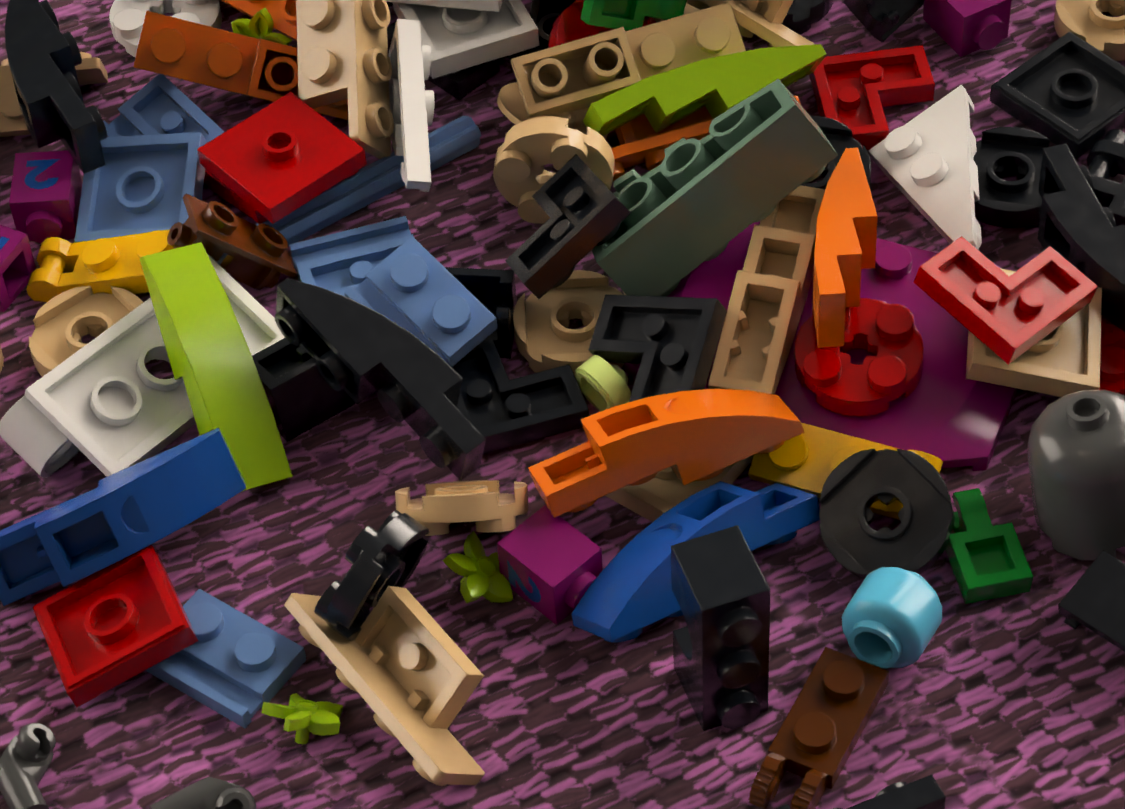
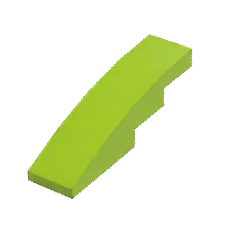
(710, 82)
(214, 361)

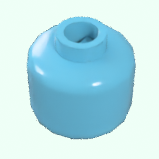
(891, 618)

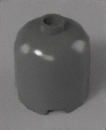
(1080, 473)

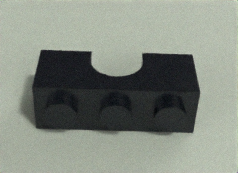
(726, 638)

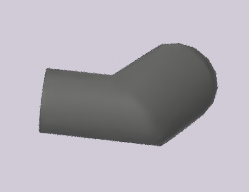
(25, 765)
(208, 794)

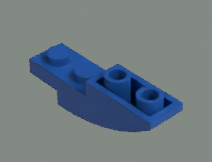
(117, 516)
(638, 581)

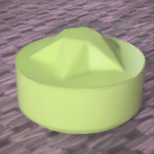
(602, 383)

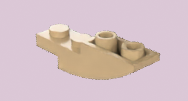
(599, 65)

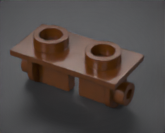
(253, 251)

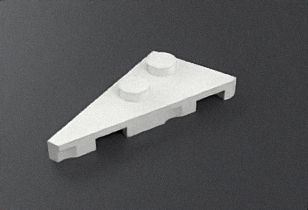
(411, 103)
(935, 166)

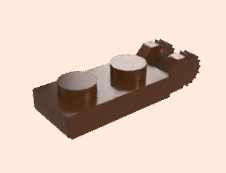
(821, 728)

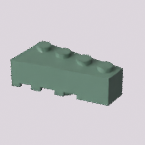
(711, 190)

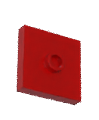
(282, 157)
(114, 625)

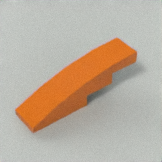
(842, 247)

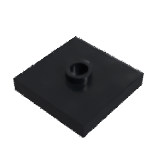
(1066, 94)

